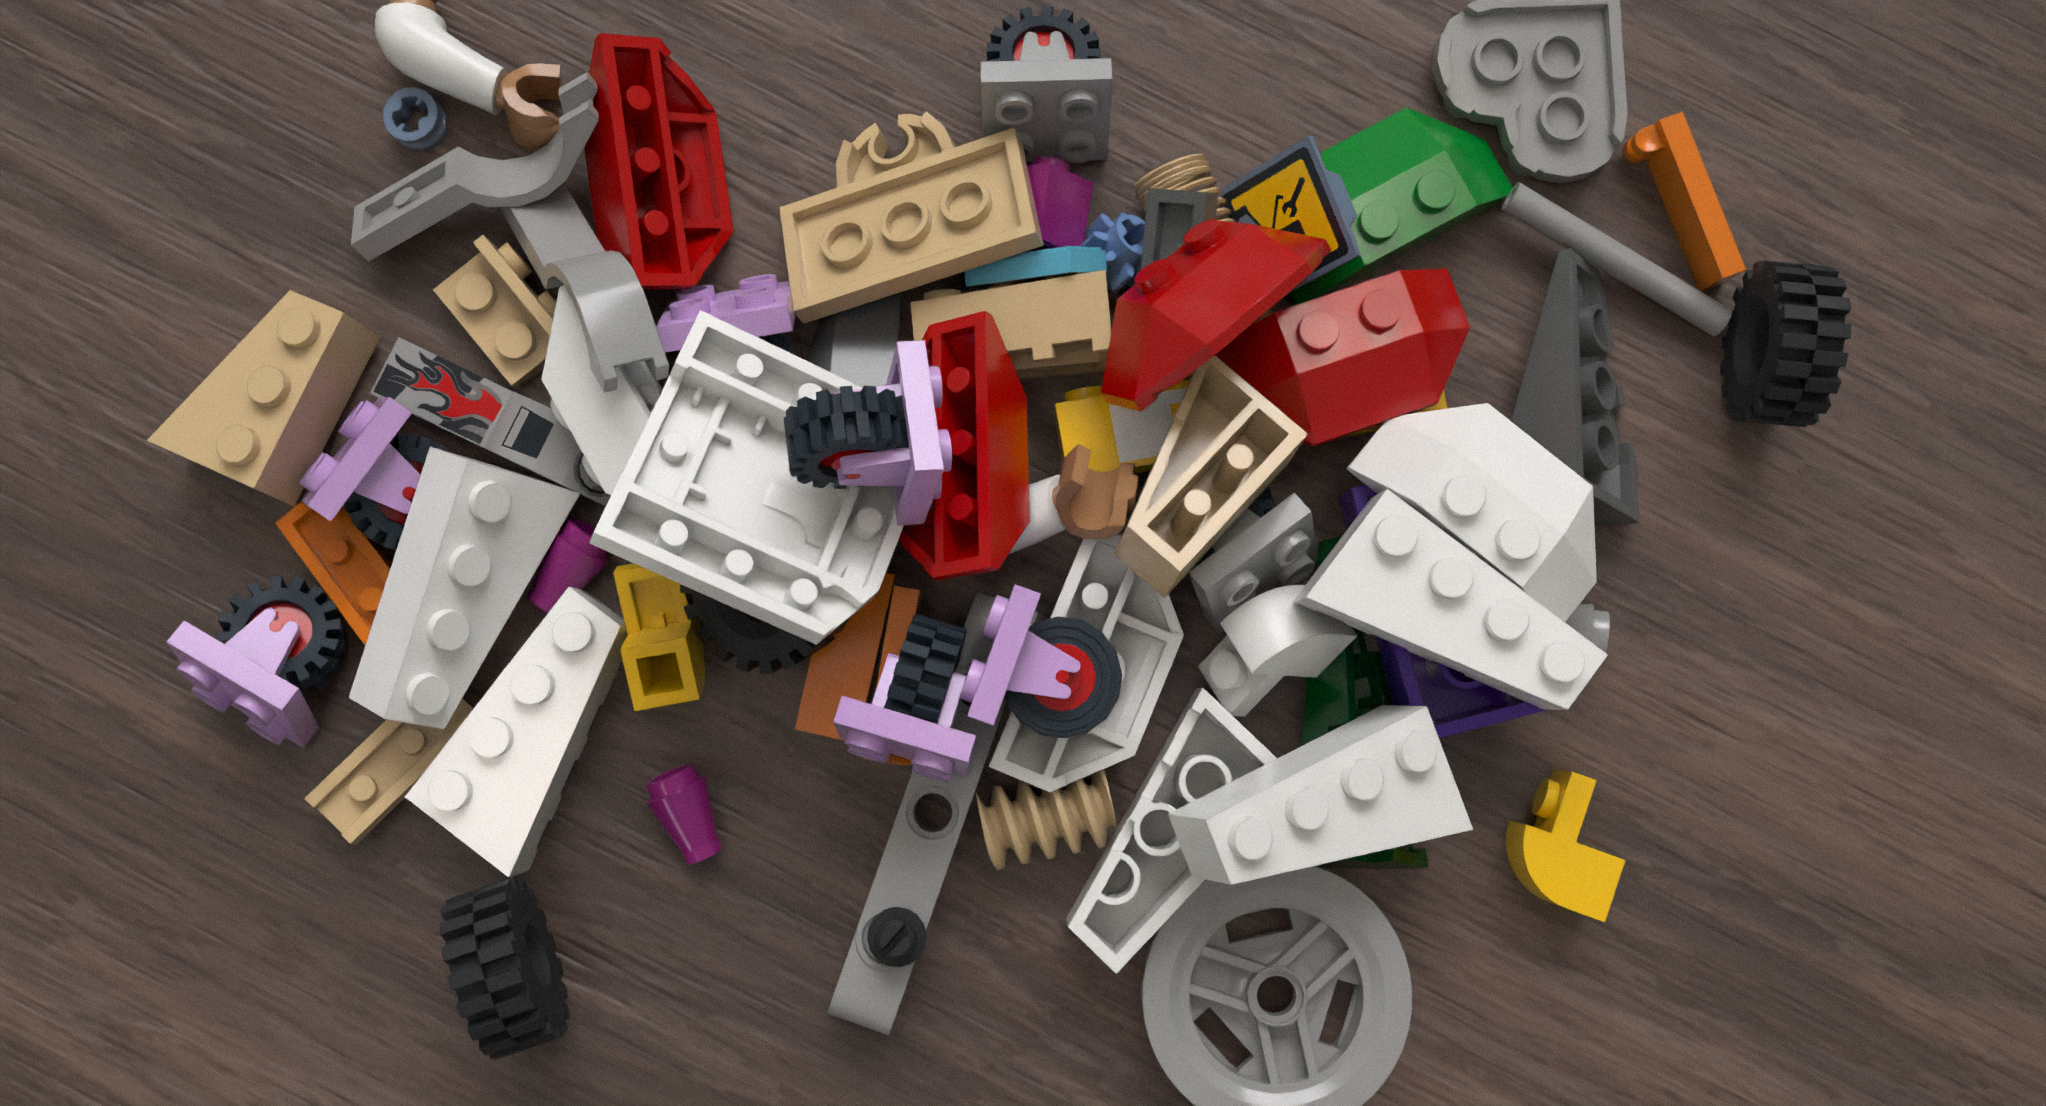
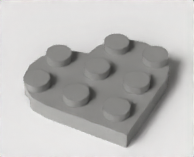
(1542, 76)

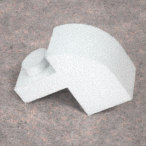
(1269, 641)

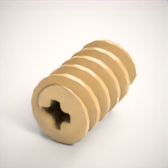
(1046, 818)

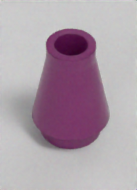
(567, 563)
(685, 811)

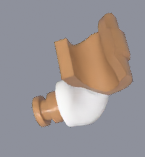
(421, 48)
(1080, 500)

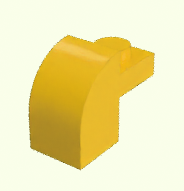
(661, 645)
(1550, 858)

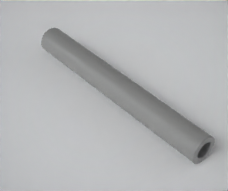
(1617, 259)

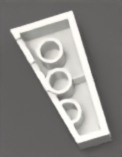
(454, 583)
(1330, 800)
(1143, 867)

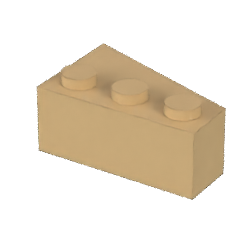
(1045, 324)
(273, 398)
(1207, 473)

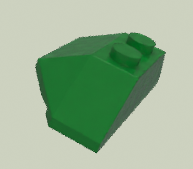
(1407, 187)

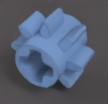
(1122, 246)

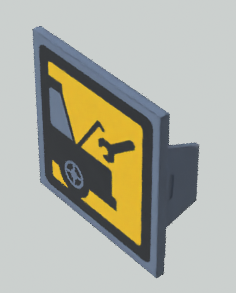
(1298, 197)

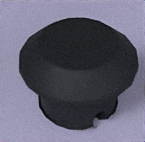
(896, 937)

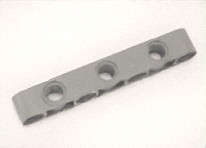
(915, 857)

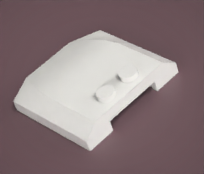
(716, 496)

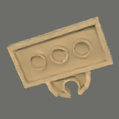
(907, 216)

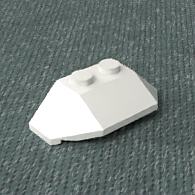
(601, 422)
(1492, 495)
(1146, 640)

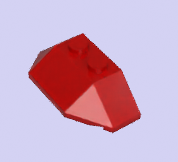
(655, 164)
(1199, 303)
(1355, 353)
(987, 489)

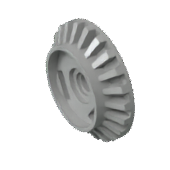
(1331, 938)

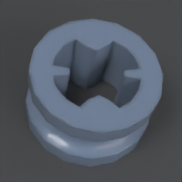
(431, 128)

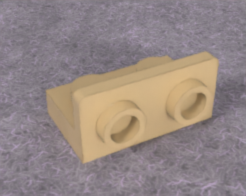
(501, 310)

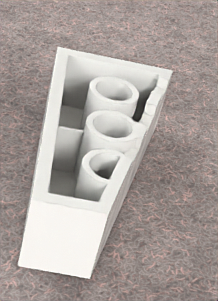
(1439, 600)
(517, 746)

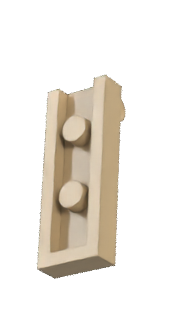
(380, 773)

